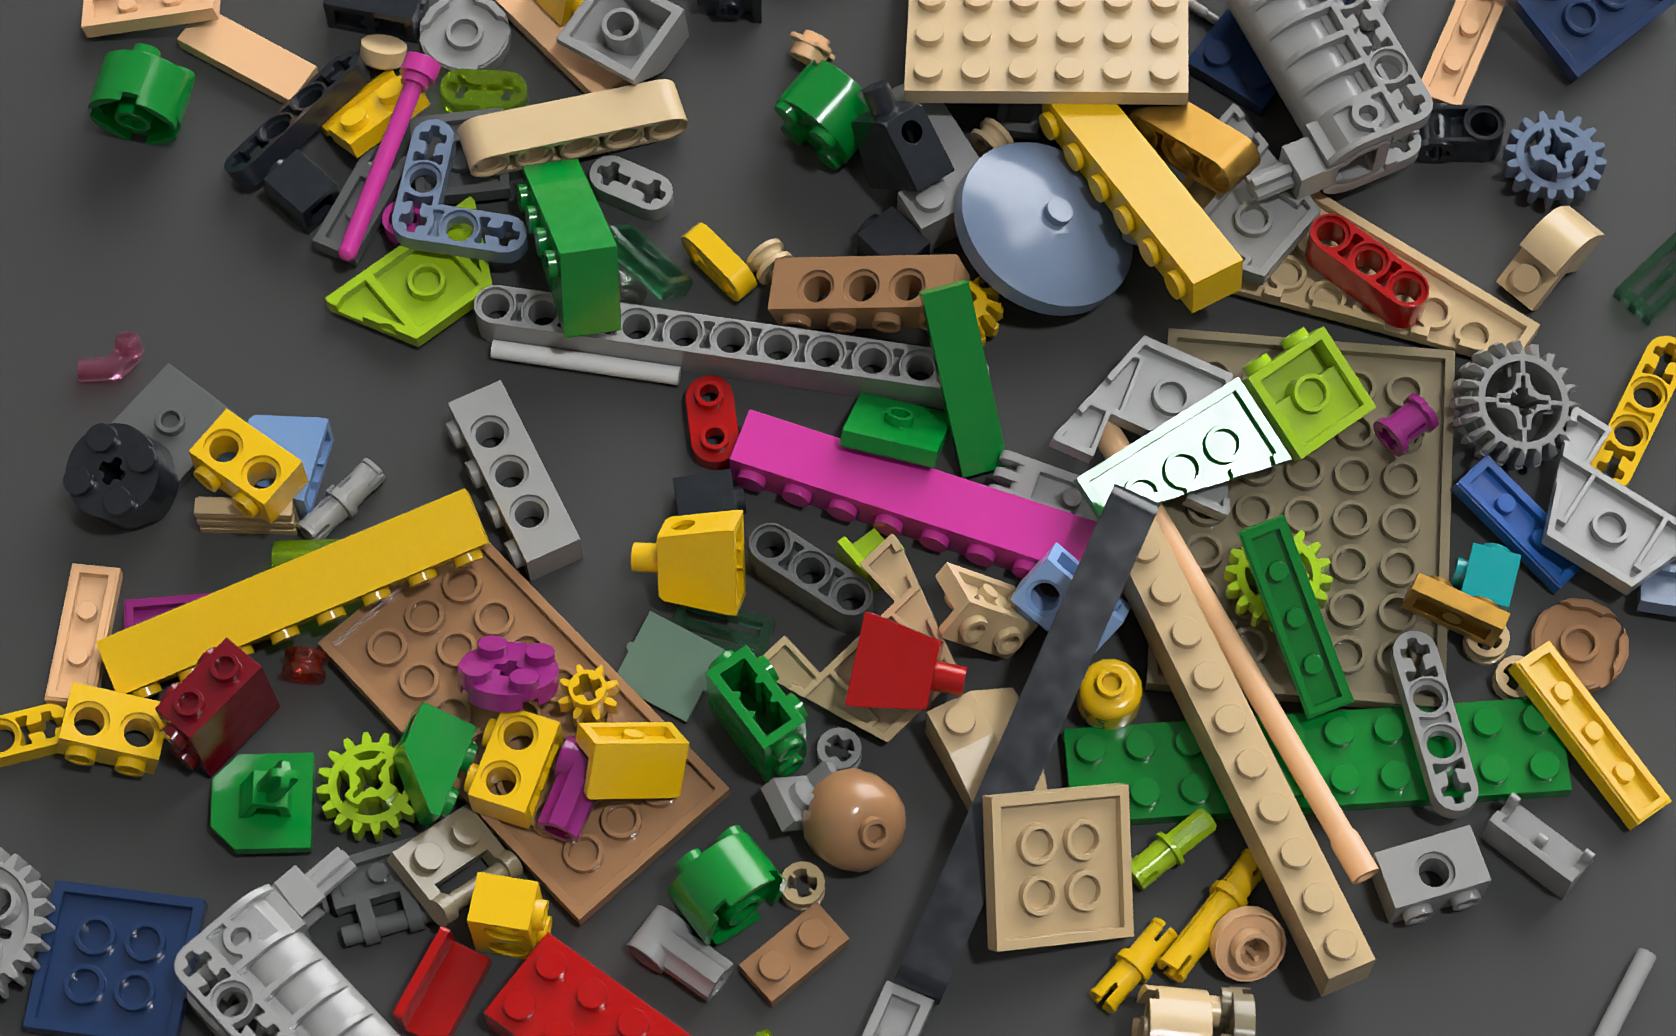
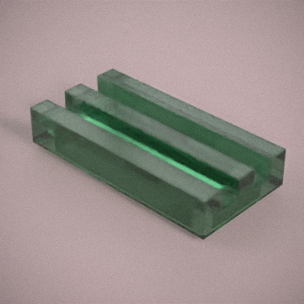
(649, 263)
(1638, 303)
(744, 618)

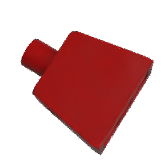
(899, 668)

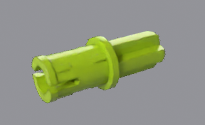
(1170, 848)

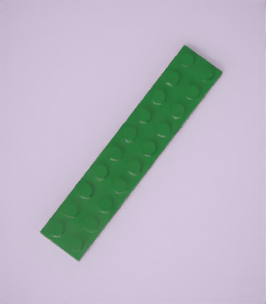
(1359, 753)

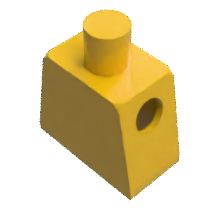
(698, 561)

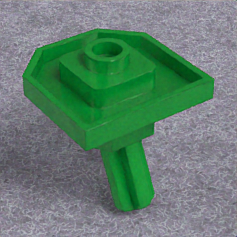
(265, 803)

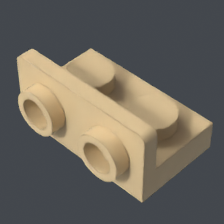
(981, 612)

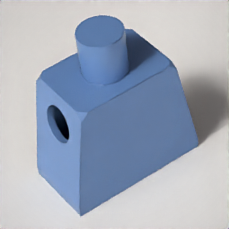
(306, 439)

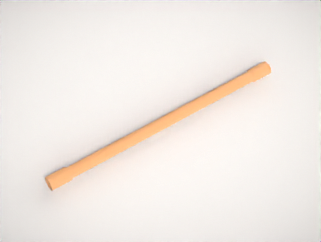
(1343, 838)

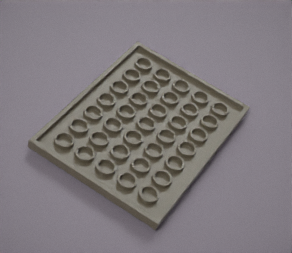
(1367, 508)

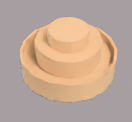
(1247, 943)

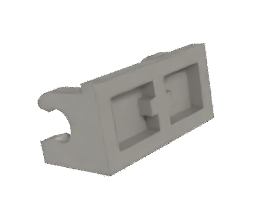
(1536, 847)

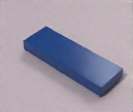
(1514, 520)

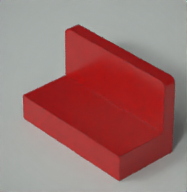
(441, 988)

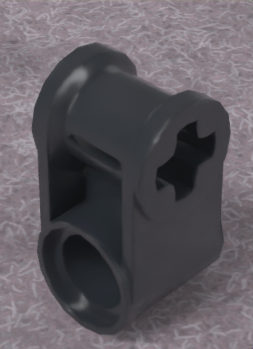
(1456, 134)

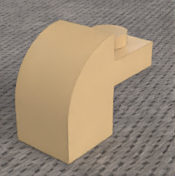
(1547, 253)

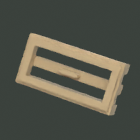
(221, 516)

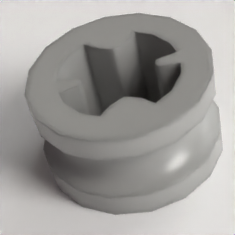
(846, 739)

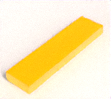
(1589, 735)

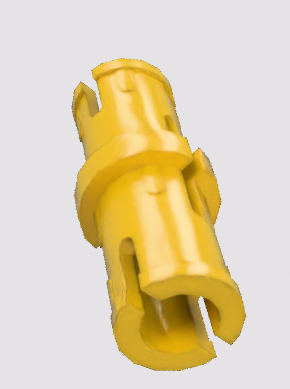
(1133, 965)

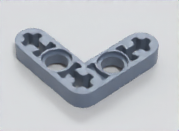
(439, 218)

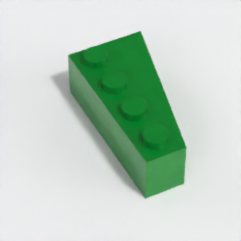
(572, 246)

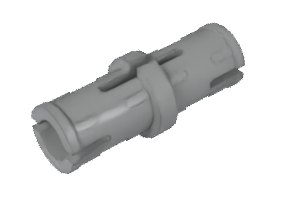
(341, 501)

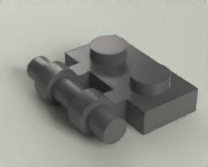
(373, 884)

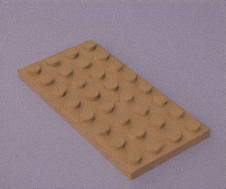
(410, 655)

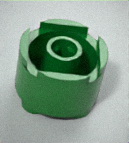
(141, 95)
(821, 111)
(725, 886)

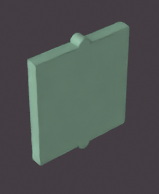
(668, 666)

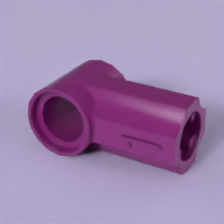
(567, 805)

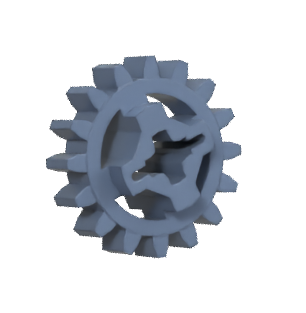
(1550, 164)

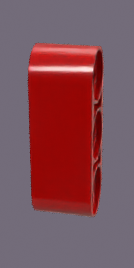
(1360, 250)

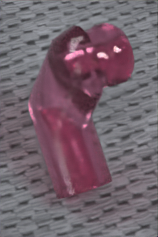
(117, 364)

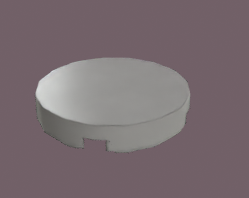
(465, 34)

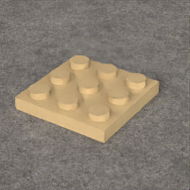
(1058, 866)

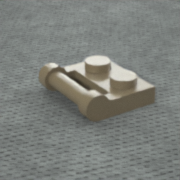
(443, 853)

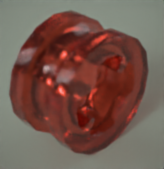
(305, 665)

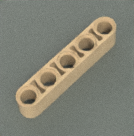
(572, 127)

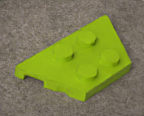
(414, 290)

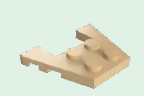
(829, 688)

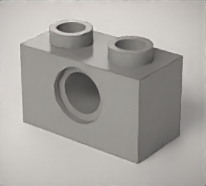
(1450, 855)

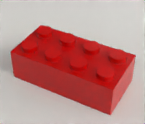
(569, 996)

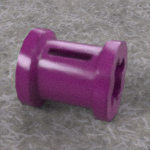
(1405, 425)

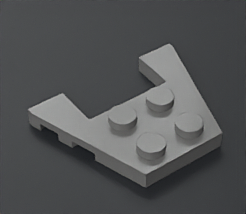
(1263, 229)
(1140, 395)
(1602, 521)

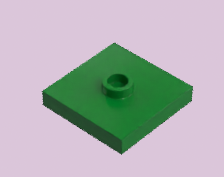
(896, 430)

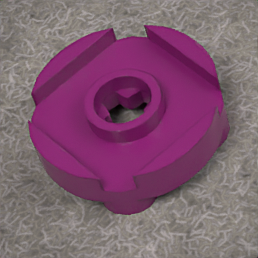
(508, 673)

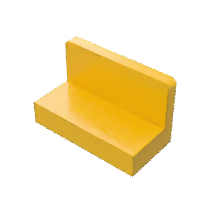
(633, 759)

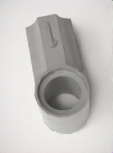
(669, 946)

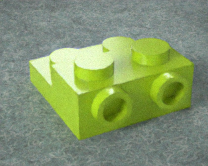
(1307, 391)

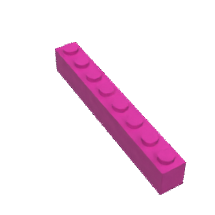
(902, 497)

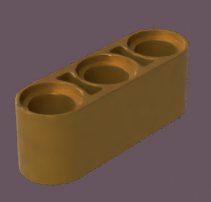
(1197, 144)

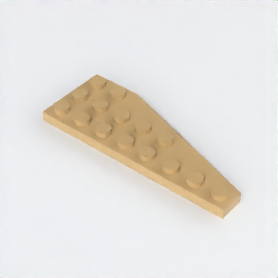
(1455, 314)

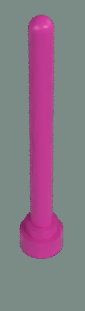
(417, 74)

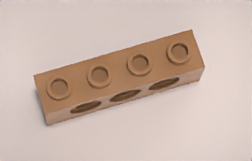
(848, 279)

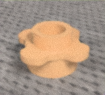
(810, 47)

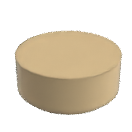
(382, 51)

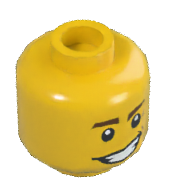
(1109, 694)

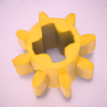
(584, 682)

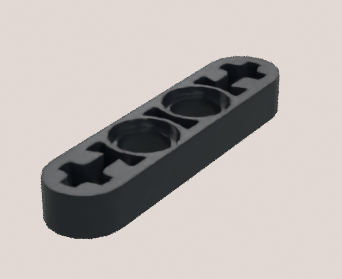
(297, 119)

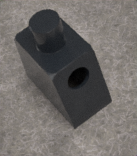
(898, 142)

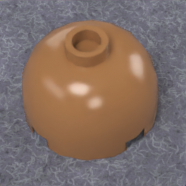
(854, 820)

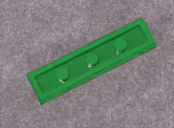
(963, 377)
(1295, 616)

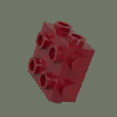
(216, 707)

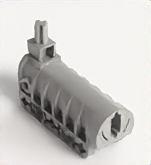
(1333, 93)
(271, 966)

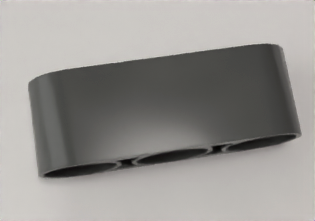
(802, 558)

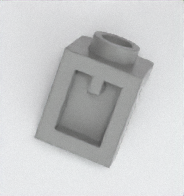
(792, 794)

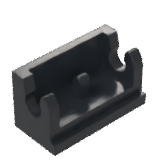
(373, 17)

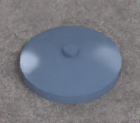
(1039, 231)

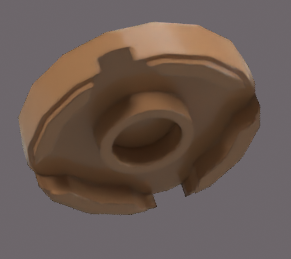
(1586, 640)

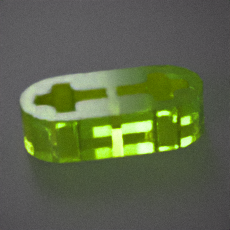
(484, 90)

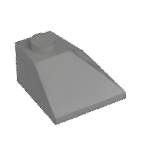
(627, 35)

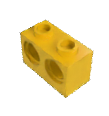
(255, 460)
(115, 715)
(525, 768)
(507, 915)

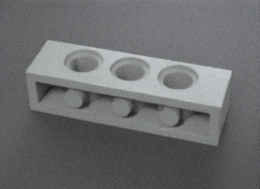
(492, 415)

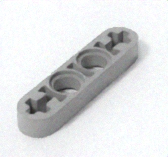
(1429, 724)

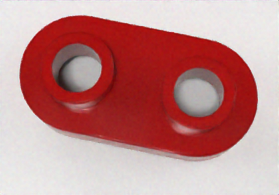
(711, 419)

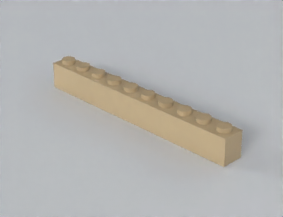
(1246, 769)

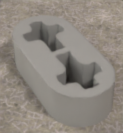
(632, 185)

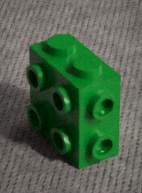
(757, 712)

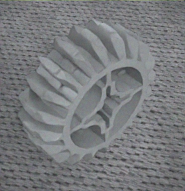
(1519, 370)

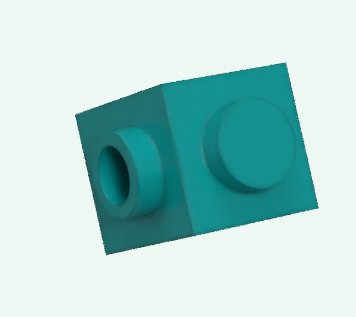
(1488, 573)

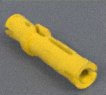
(1224, 896)

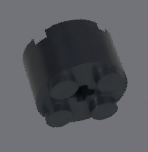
(96, 470)

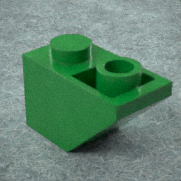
(430, 757)

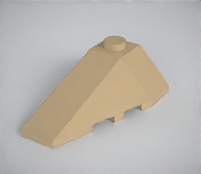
(968, 734)

